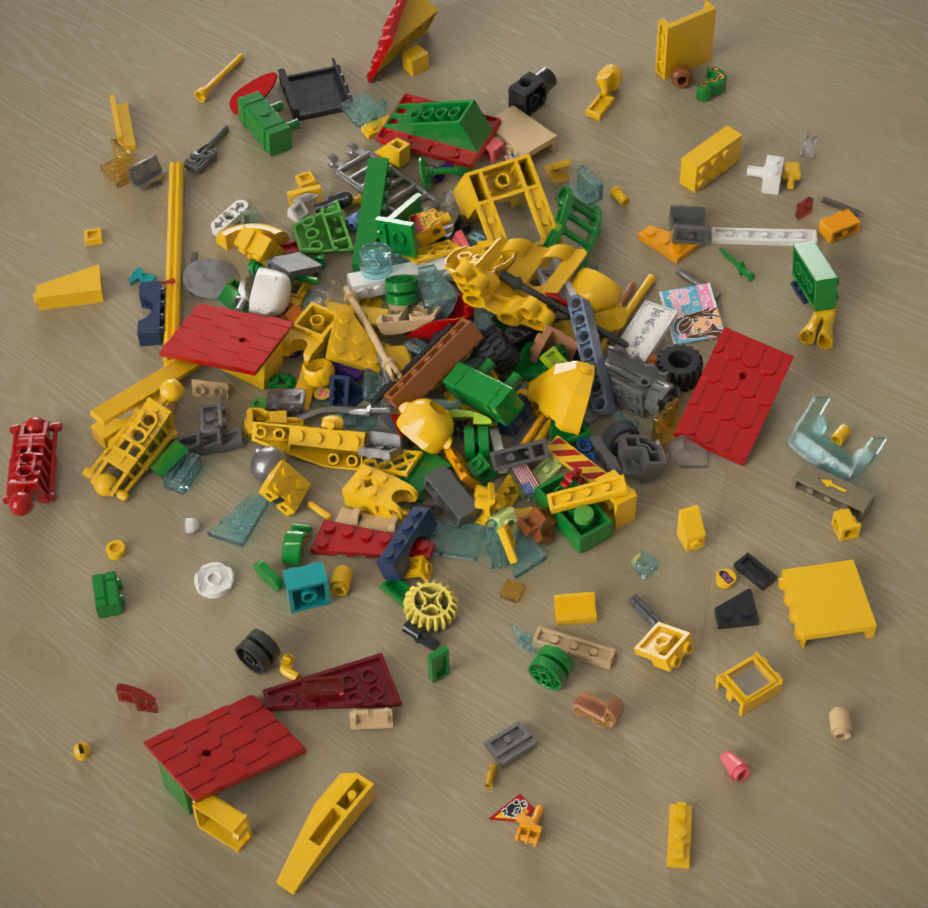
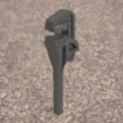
(204, 155)

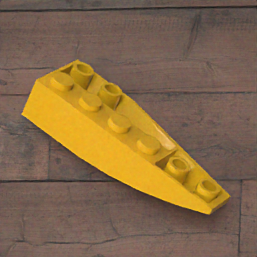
(314, 444)
(325, 827)

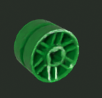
(402, 289)
(477, 442)
(551, 667)

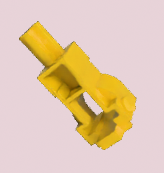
(263, 415)

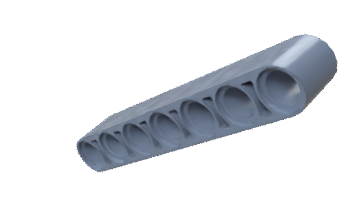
(586, 348)

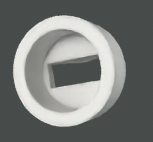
(191, 525)

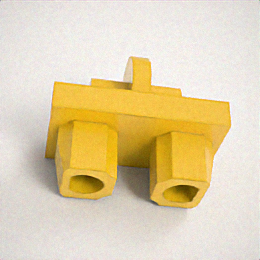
(487, 498)

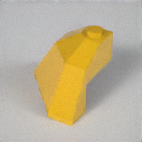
(563, 393)

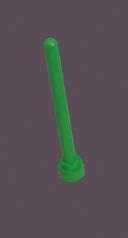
(254, 265)

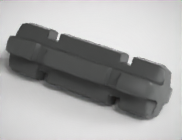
(644, 610)

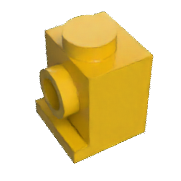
(845, 525)

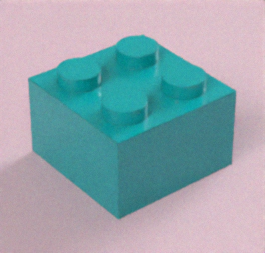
(306, 587)

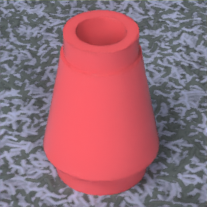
(735, 766)

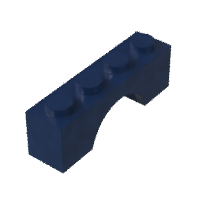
(150, 328)
(395, 558)

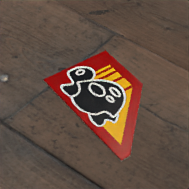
(512, 808)

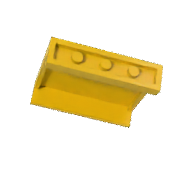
(685, 41)
(826, 601)

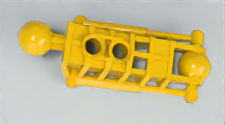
(106, 483)

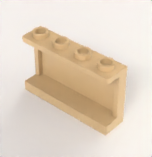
(523, 134)

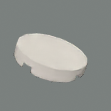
(214, 580)

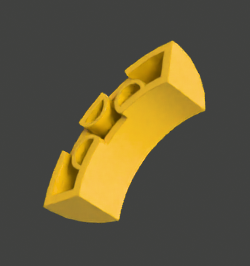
(228, 236)
(610, 320)

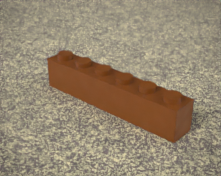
(435, 364)

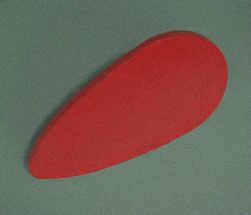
(263, 84)

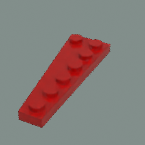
(354, 540)

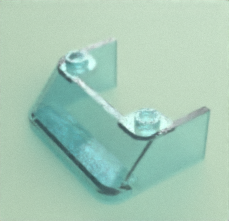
(810, 443)

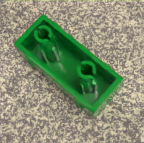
(266, 123)
(485, 393)

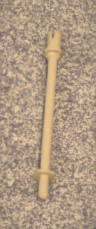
(389, 364)

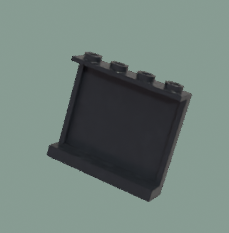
(314, 92)

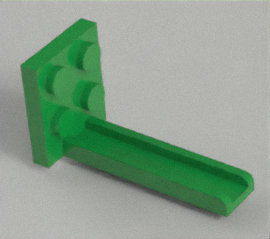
(398, 230)

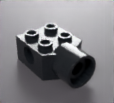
(531, 90)

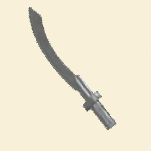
(245, 291)
(352, 410)

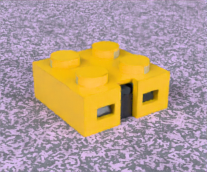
(285, 488)

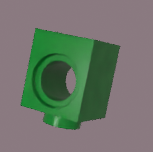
(482, 469)

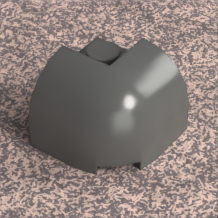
(640, 458)

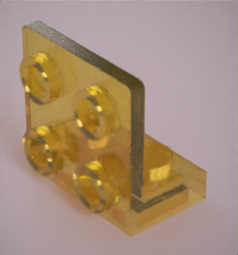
(116, 167)
(666, 423)

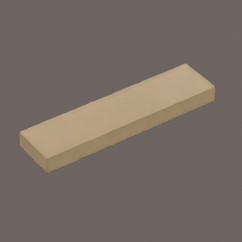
(575, 647)

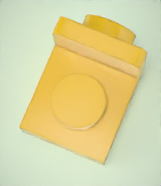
(419, 568)

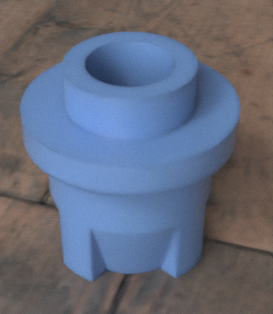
(352, 222)

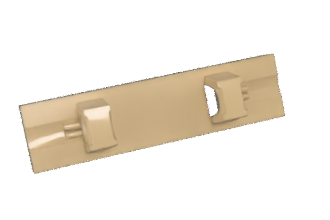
(367, 520)

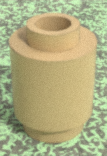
(840, 723)

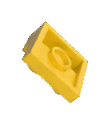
(665, 646)

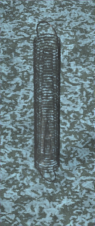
(834, 205)

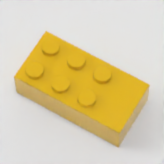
(710, 159)

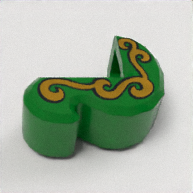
(713, 85)
(294, 543)

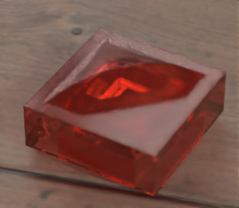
(804, 207)

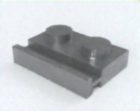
(510, 744)

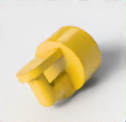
(609, 78)

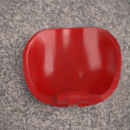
(460, 311)

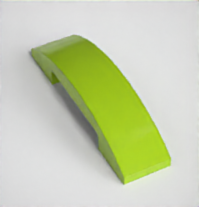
(478, 419)

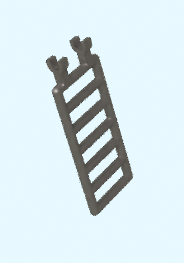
(361, 156)

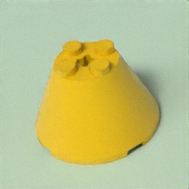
(474, 253)

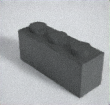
(450, 496)

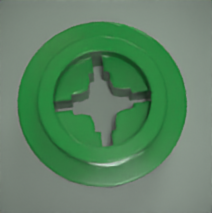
(285, 378)

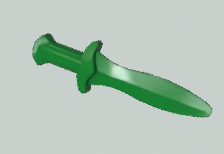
(740, 265)

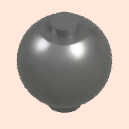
(265, 461)

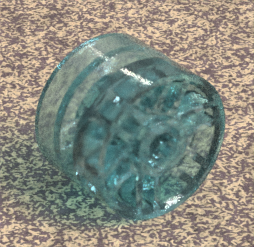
(375, 260)

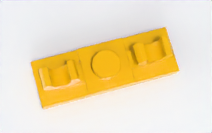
(679, 835)

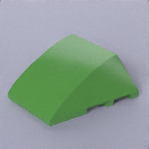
(323, 232)

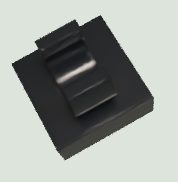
(462, 224)

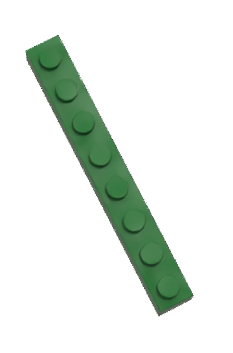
(372, 204)

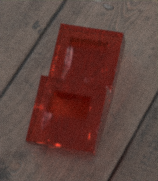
(144, 701)

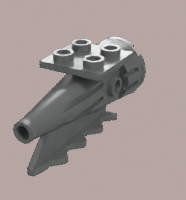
(638, 384)

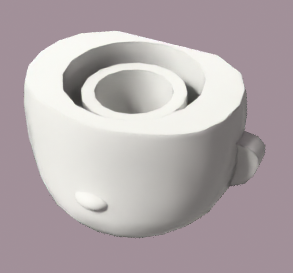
(270, 293)

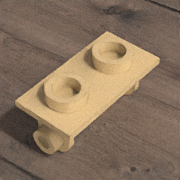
(210, 389)
(371, 719)

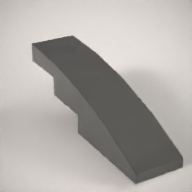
(213, 441)

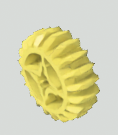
(429, 599)

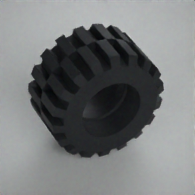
(499, 349)
(681, 357)

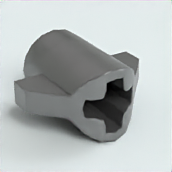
(449, 229)

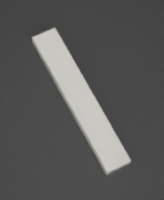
(761, 236)

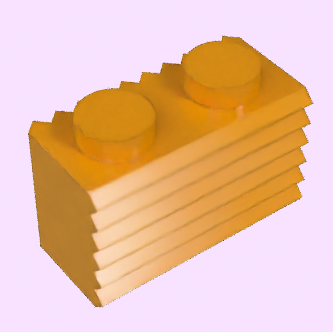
(839, 226)

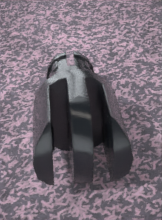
(344, 198)

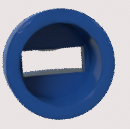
(581, 442)

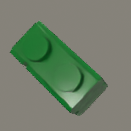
(107, 594)

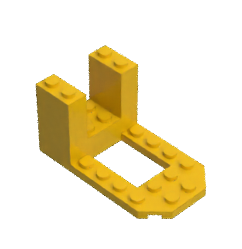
(502, 182)

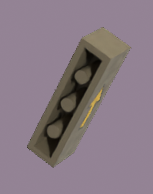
(832, 491)

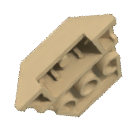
(405, 318)

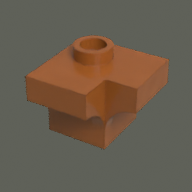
(538, 524)

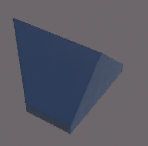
(345, 391)

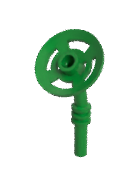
(429, 172)

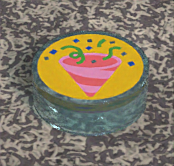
(321, 395)

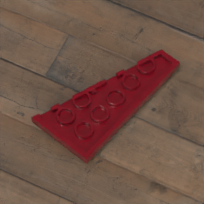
(365, 686)

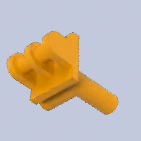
(529, 830)

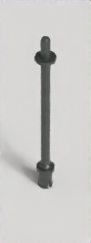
(517, 284)

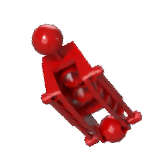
(32, 465)

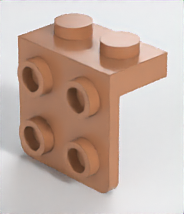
(550, 338)

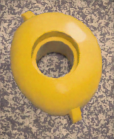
(598, 289)
(426, 425)

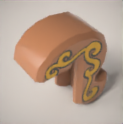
(597, 710)

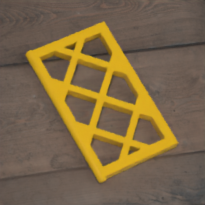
(437, 253)
(394, 469)

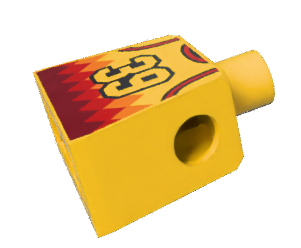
(429, 226)

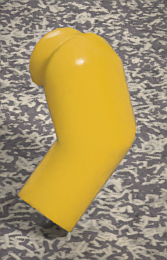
(286, 667)

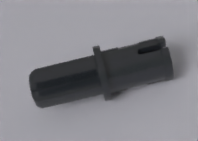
(420, 636)

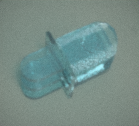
(494, 548)

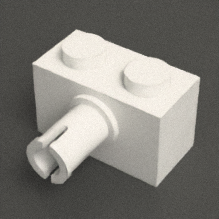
(770, 173)

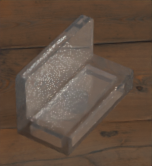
(321, 294)

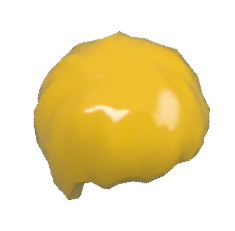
(318, 372)

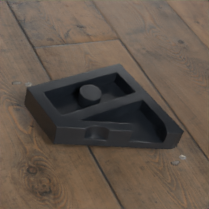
(737, 612)

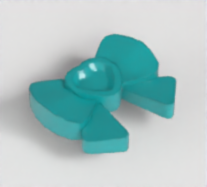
(139, 274)

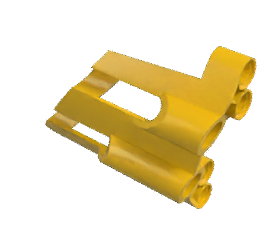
(516, 307)

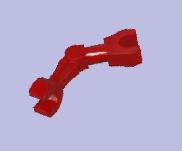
(571, 475)

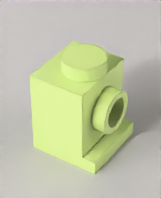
(505, 516)

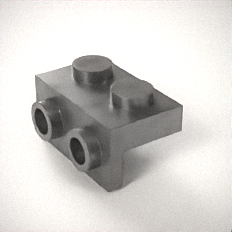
(286, 400)
(212, 416)
(382, 446)

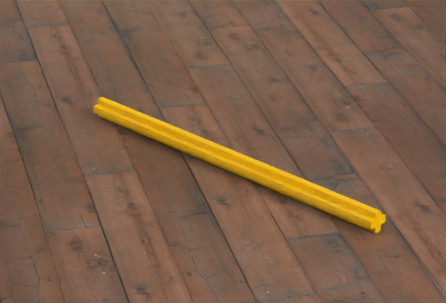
(174, 252)

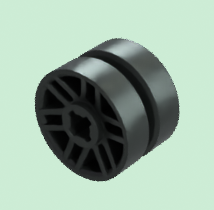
(257, 651)

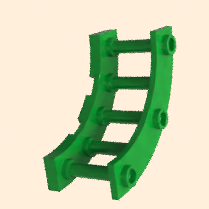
(593, 214)

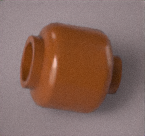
(682, 76)

